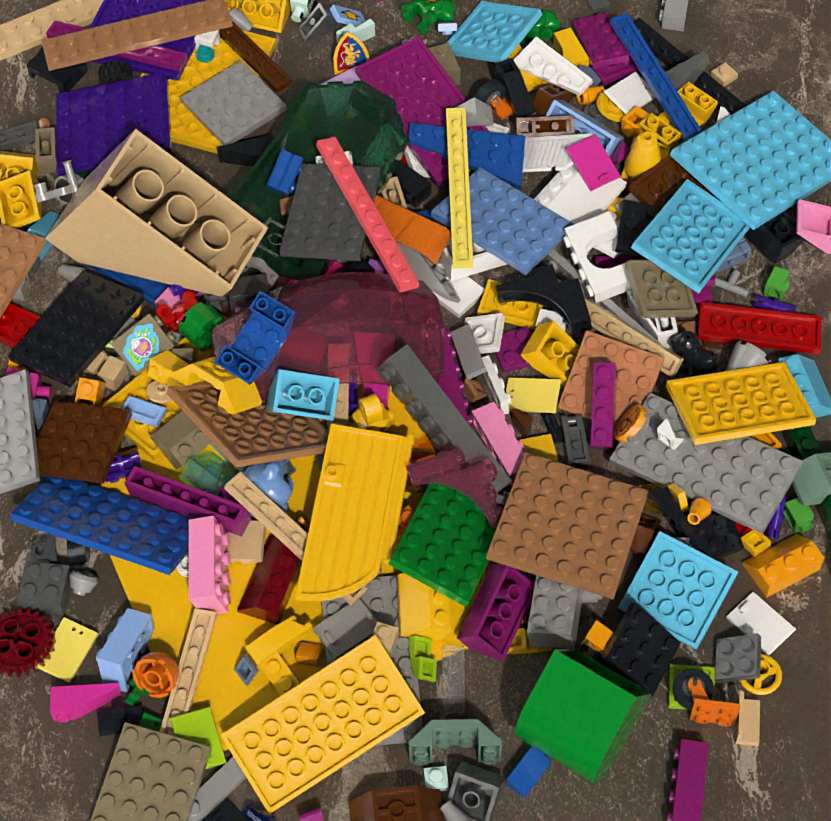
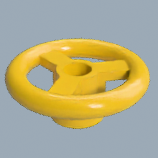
(767, 670)

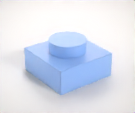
(447, 28)

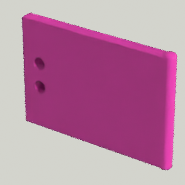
(593, 162)

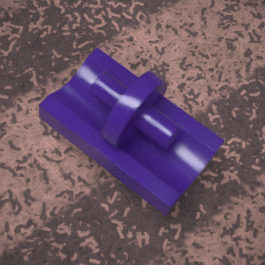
(122, 466)

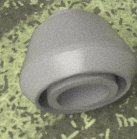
(82, 581)

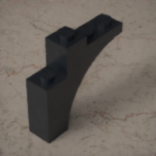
(543, 289)

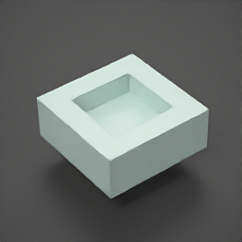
(436, 778)

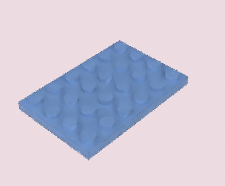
(508, 222)

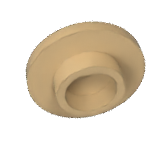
(158, 392)

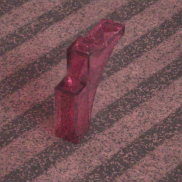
(472, 480)

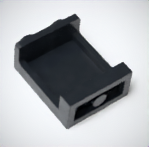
(63, 77)

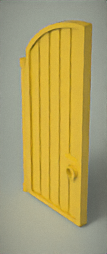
(354, 511)

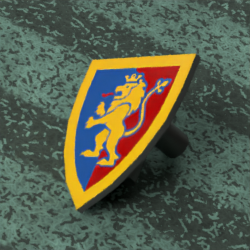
(349, 53)

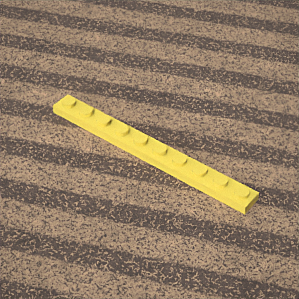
(459, 188)

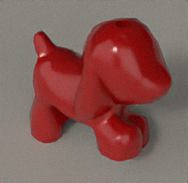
(172, 317)

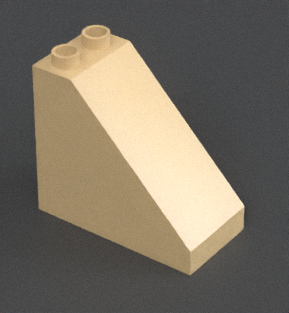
(156, 221)

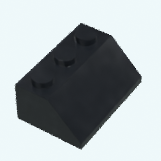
(776, 237)

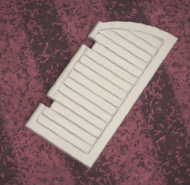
(549, 151)

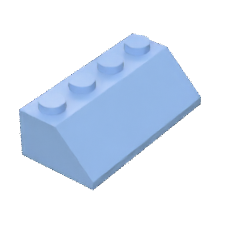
(585, 125)

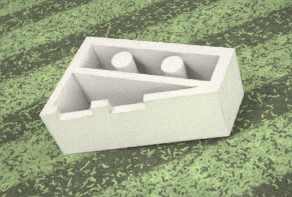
(660, 328)

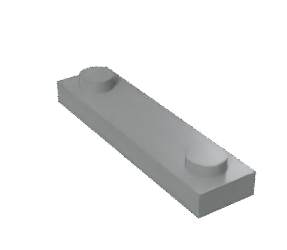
(217, 789)

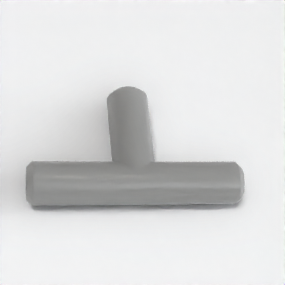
(730, 284)

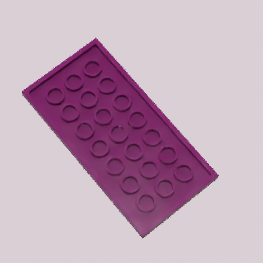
(420, 92)

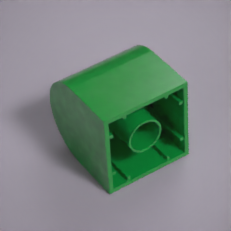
(580, 713)

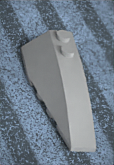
(430, 273)

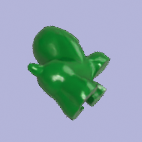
(429, 13)
(544, 27)

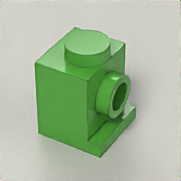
(777, 283)

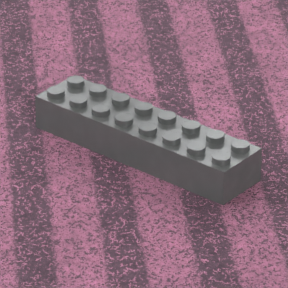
(434, 410)

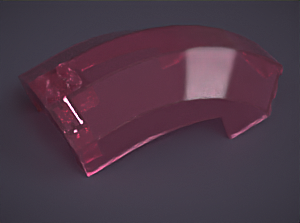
(348, 328)

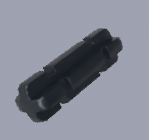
(553, 427)

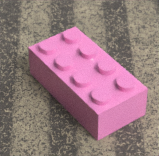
(209, 565)

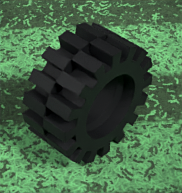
(114, 72)

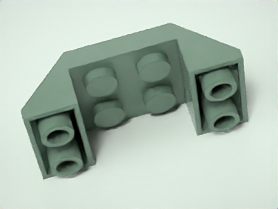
(814, 479)
(455, 732)

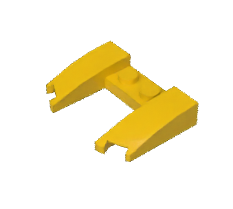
(268, 649)

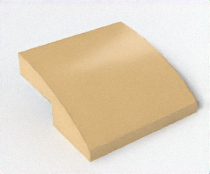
(250, 546)

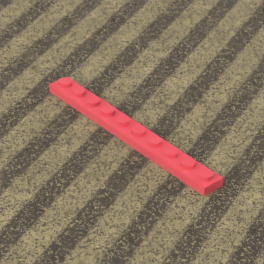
(367, 215)

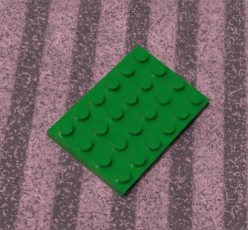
(445, 543)

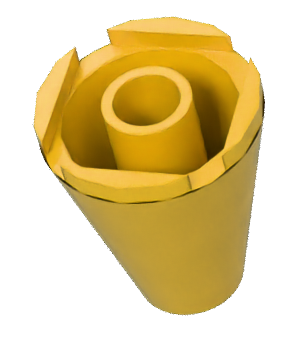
(643, 155)

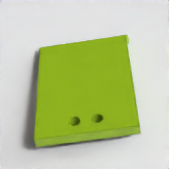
(200, 728)

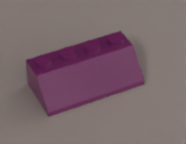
(497, 612)

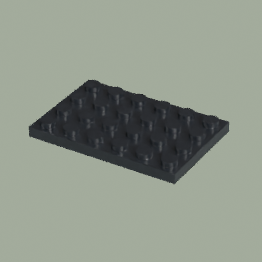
(76, 328)

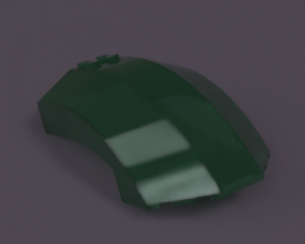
(360, 120)

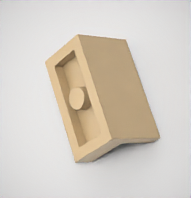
(748, 721)

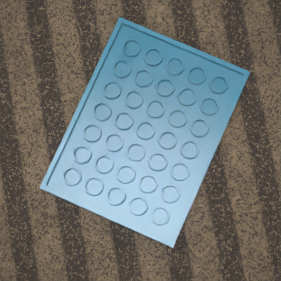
(759, 159)

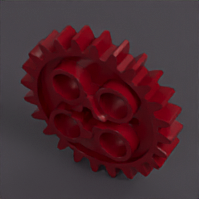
(26, 624)

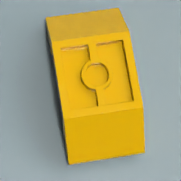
(698, 103)
(234, 394)

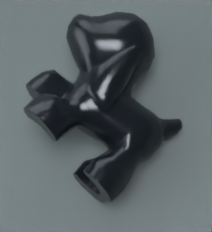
(688, 347)

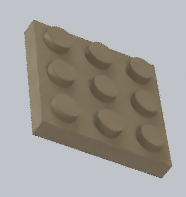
(658, 292)

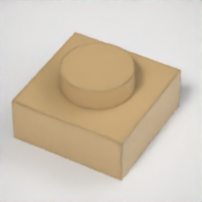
(724, 74)

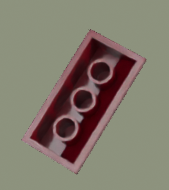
(271, 583)

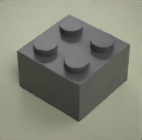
(44, 588)

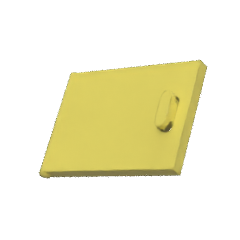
(533, 394)
(69, 651)

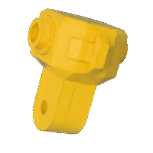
(372, 415)

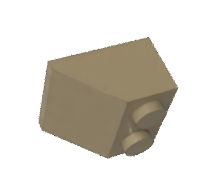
(180, 440)

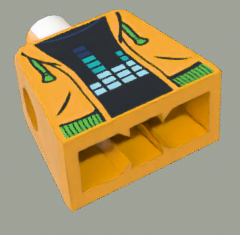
(596, 642)

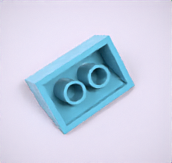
(810, 383)
(303, 394)

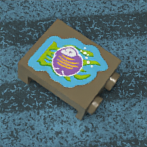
(143, 342)

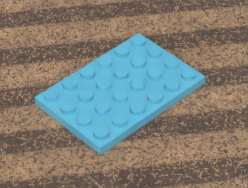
(691, 236)

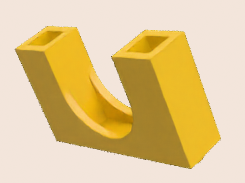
(566, 45)

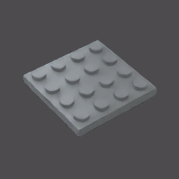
(233, 103)

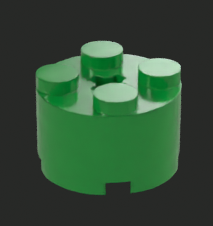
(199, 324)

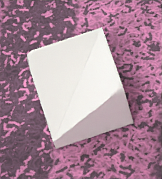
(668, 436)

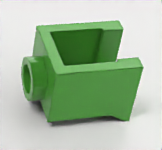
(798, 516)

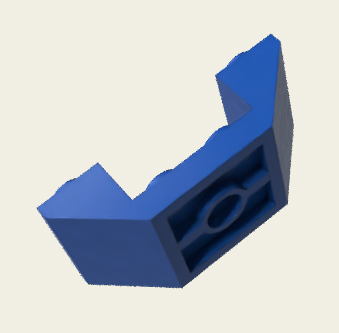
(258, 339)

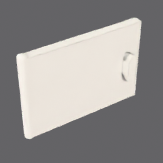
(630, 93)
(761, 619)

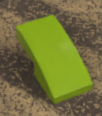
(420, 656)

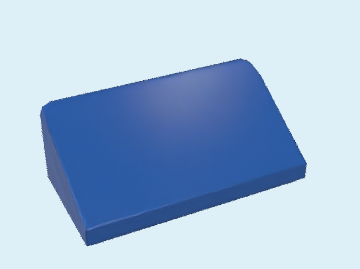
(528, 772)

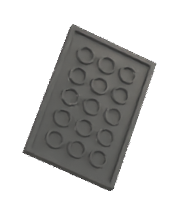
(321, 218)

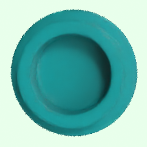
(205, 54)

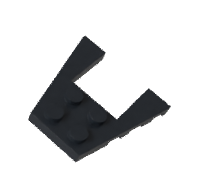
(712, 536)

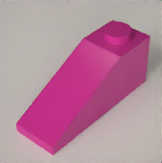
(78, 700)

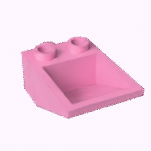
(814, 224)

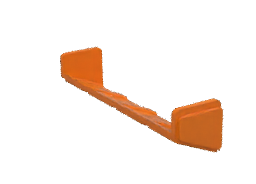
(413, 230)

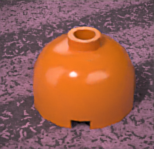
(156, 673)

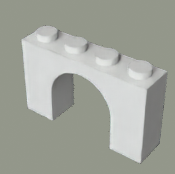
(581, 239)

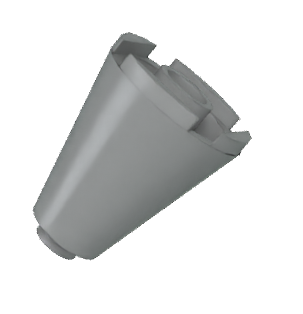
(746, 356)

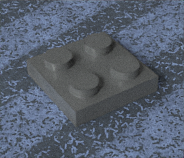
(738, 658)

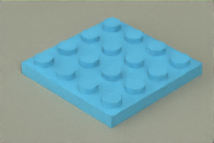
(493, 31)
(680, 588)

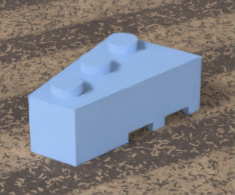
(123, 646)

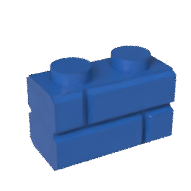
(284, 173)

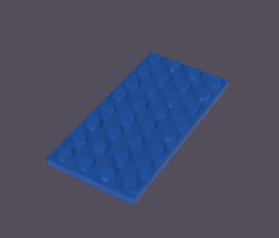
(106, 522)

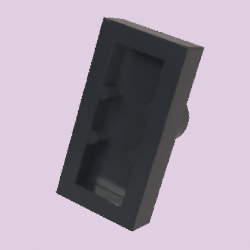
(113, 720)

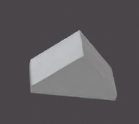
(477, 113)

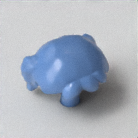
(271, 481)

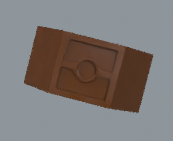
(398, 804)

